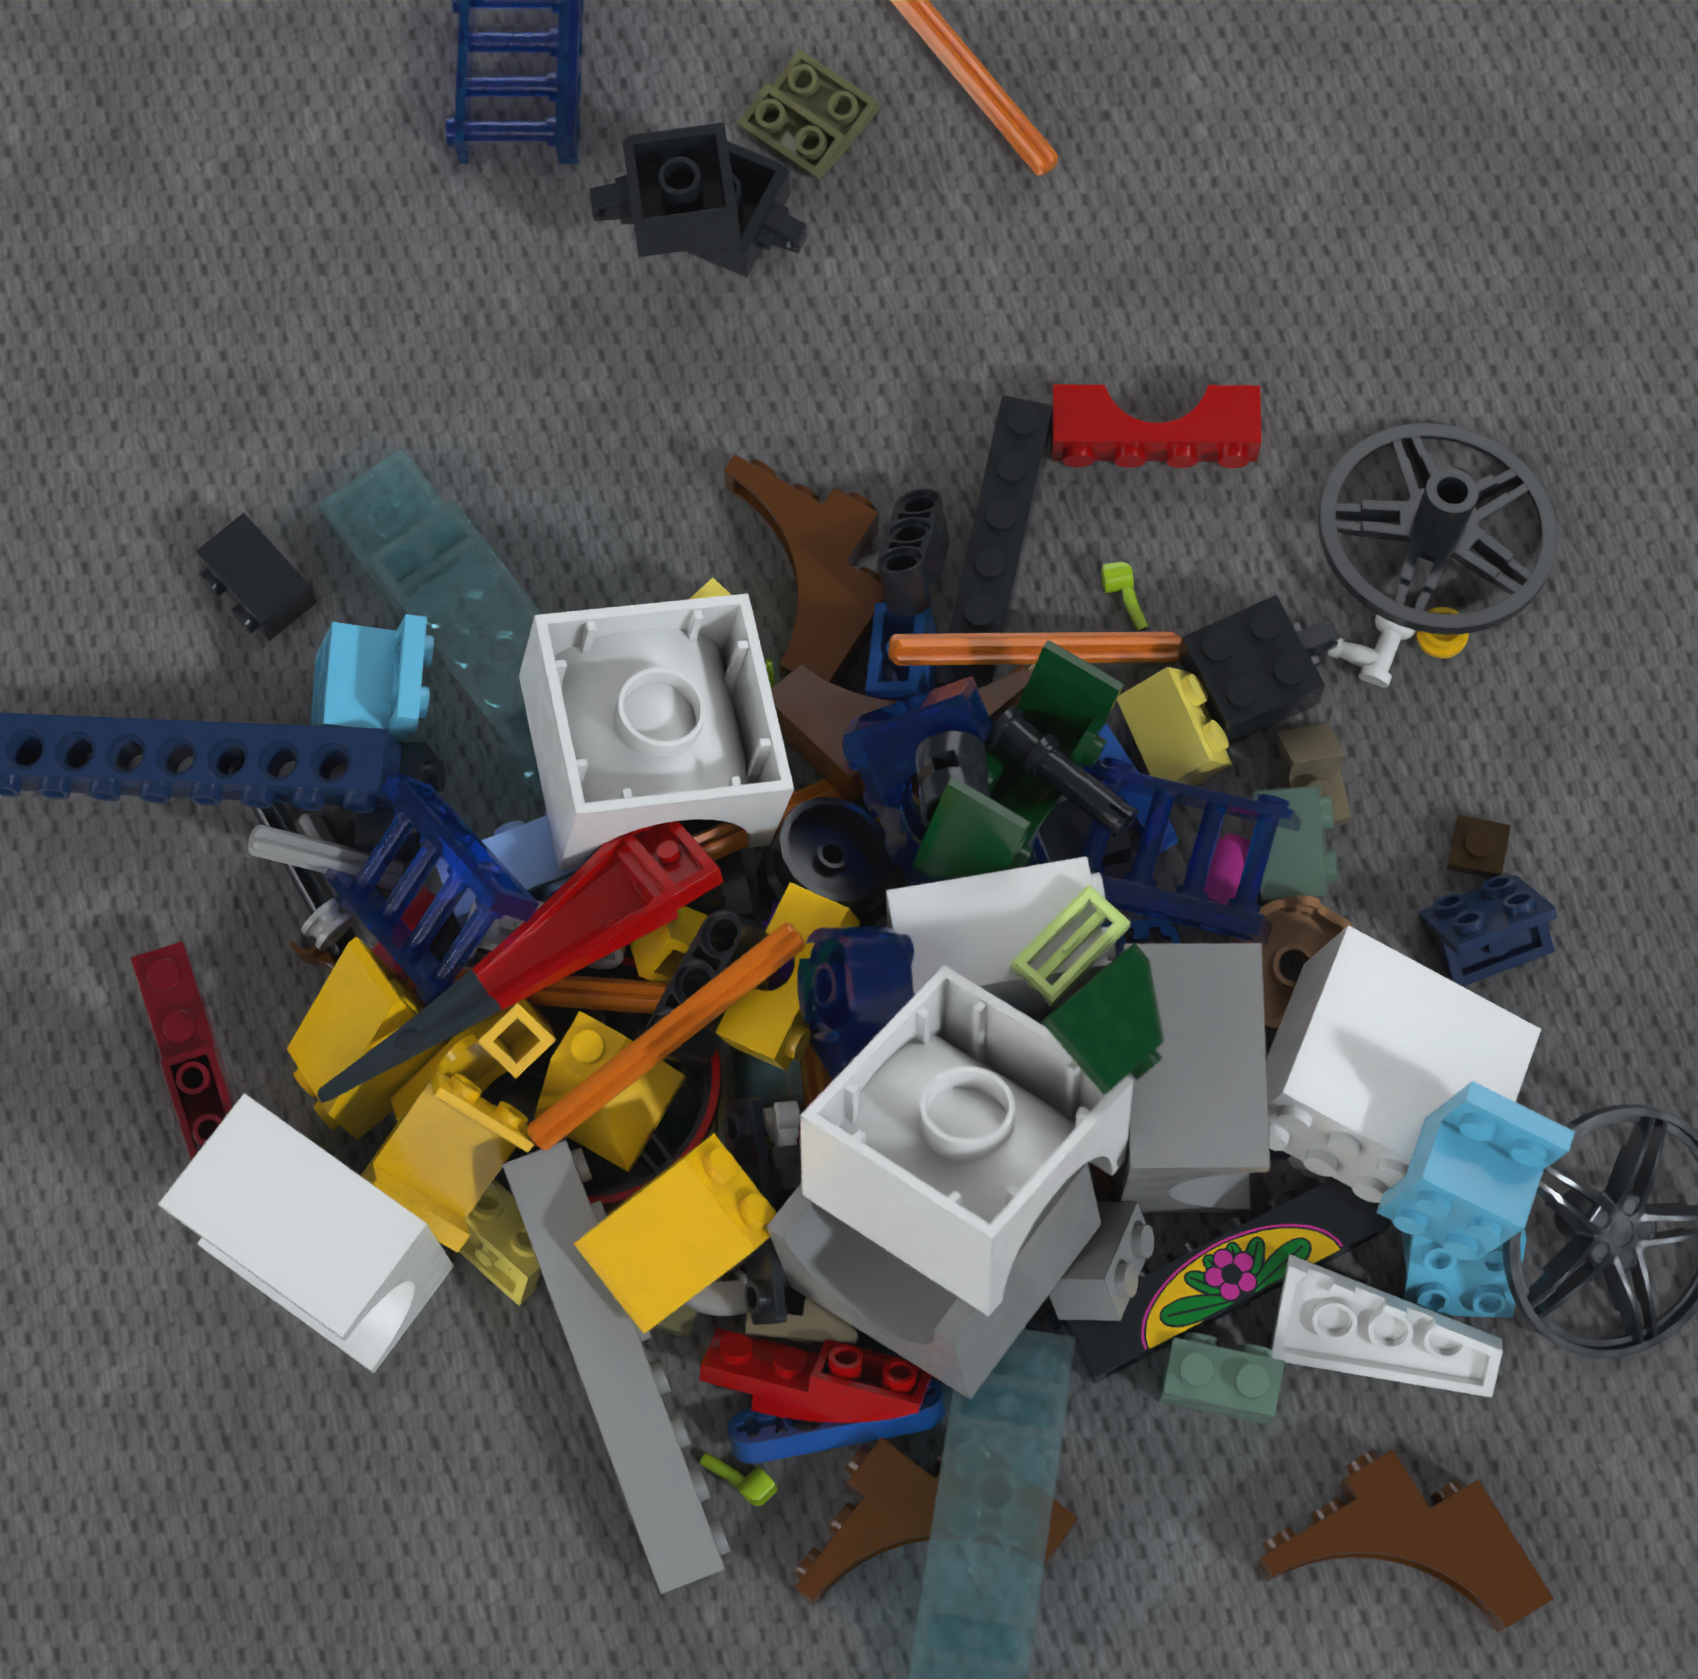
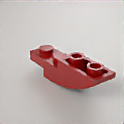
(829, 1387)

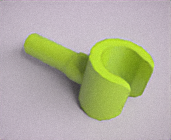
(1119, 577)
(755, 1487)

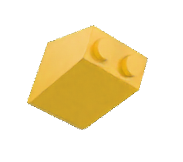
(350, 1017)
(678, 1233)

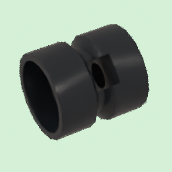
(946, 756)

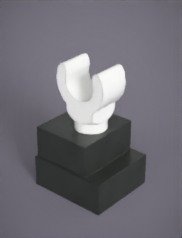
(785, 1158)

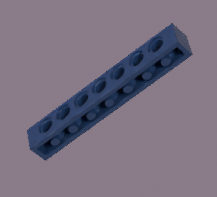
(215, 747)

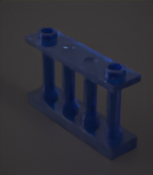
(559, 86)
(470, 866)
(1189, 902)

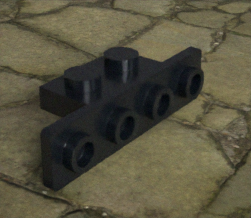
(747, 1137)

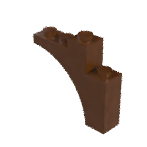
(823, 550)
(817, 714)
(892, 1513)
(1389, 1520)

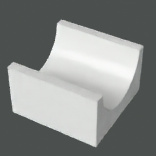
(653, 721)
(957, 1135)
(309, 1232)

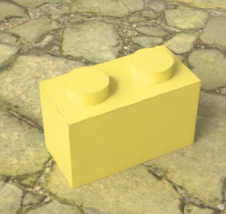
(1175, 727)

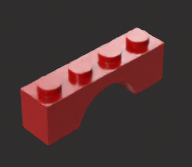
(1093, 428)

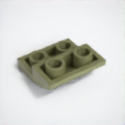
(809, 114)

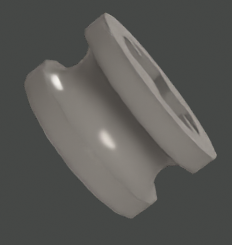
(327, 924)

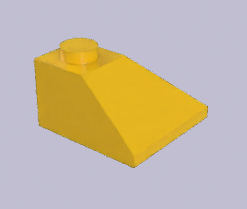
(627, 1121)

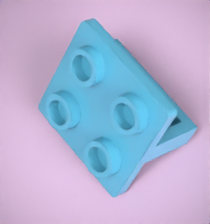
(1454, 1284)

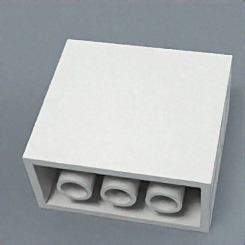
(989, 919)
(1374, 1053)

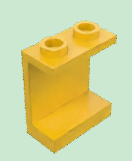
(447, 1154)

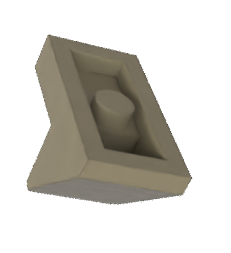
(1314, 758)
(805, 1330)

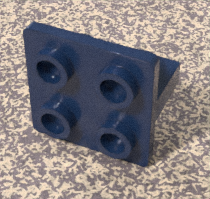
(1490, 928)

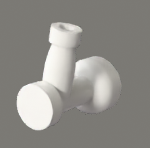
(1376, 661)

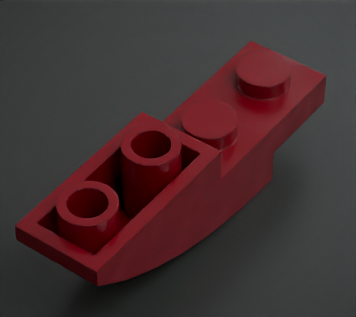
(185, 1042)

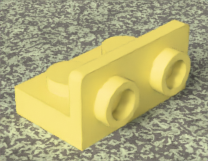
(501, 1244)

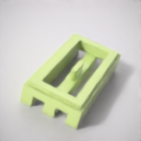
(1037, 979)

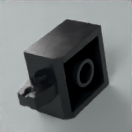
(674, 191)
(763, 218)
(1257, 666)

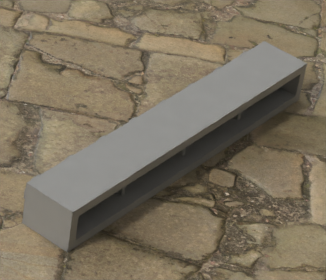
(616, 1373)

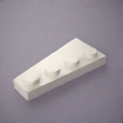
(1370, 1333)

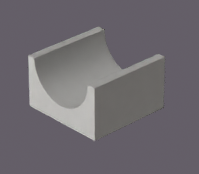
(1204, 1106)
(914, 1312)

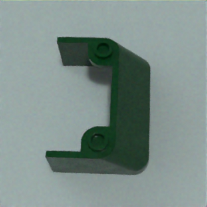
(993, 835)
(1112, 1022)

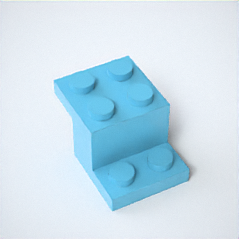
(372, 677)
(1474, 1172)

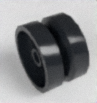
(829, 851)

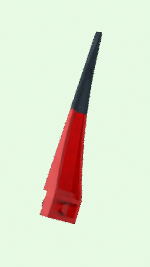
(608, 903)

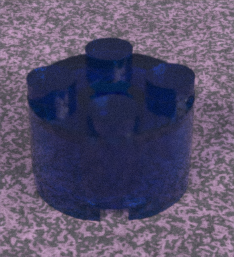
(854, 981)

